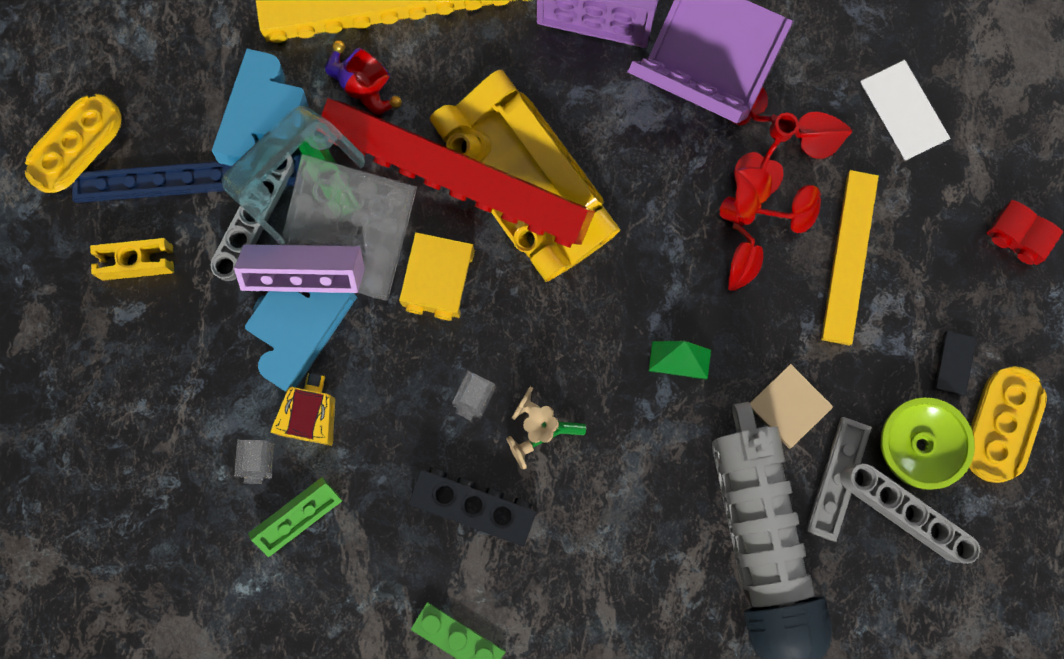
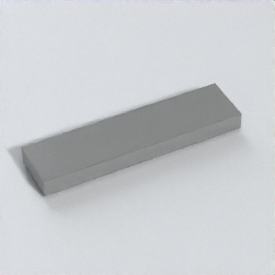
(832, 496)

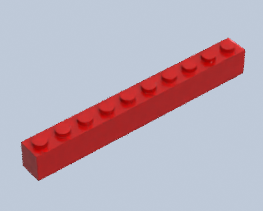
(461, 175)

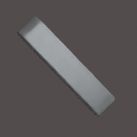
(251, 229)
(923, 519)

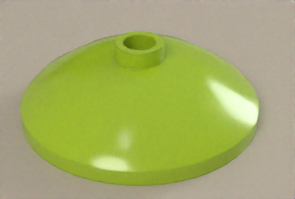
(946, 439)

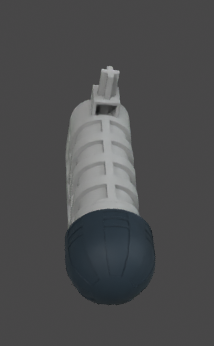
(766, 546)

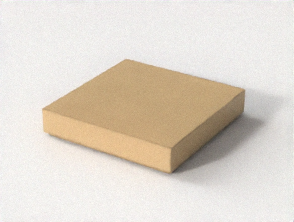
(790, 405)

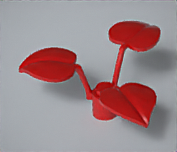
(819, 135)
(753, 189)

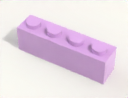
(300, 268)

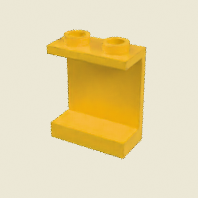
(436, 276)

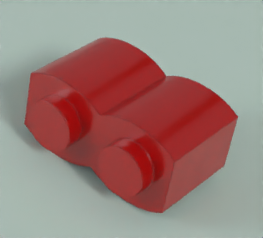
(1024, 233)

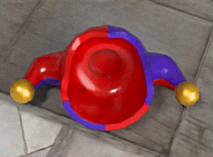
(361, 78)

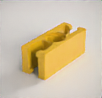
(123, 251)

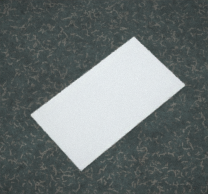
(905, 110)

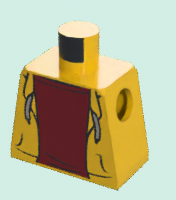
(307, 413)

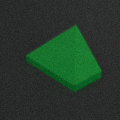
(680, 359)

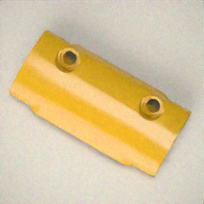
(524, 145)

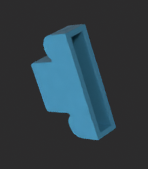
(254, 106)
(296, 330)

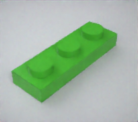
(295, 517)
(454, 636)

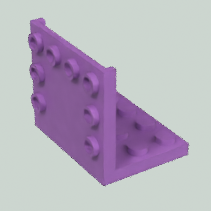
(612, 20)
(715, 54)

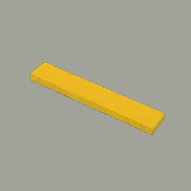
(849, 258)

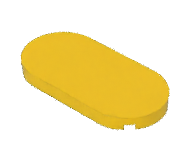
(72, 143)
(1006, 423)

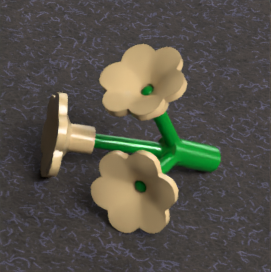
(540, 427)

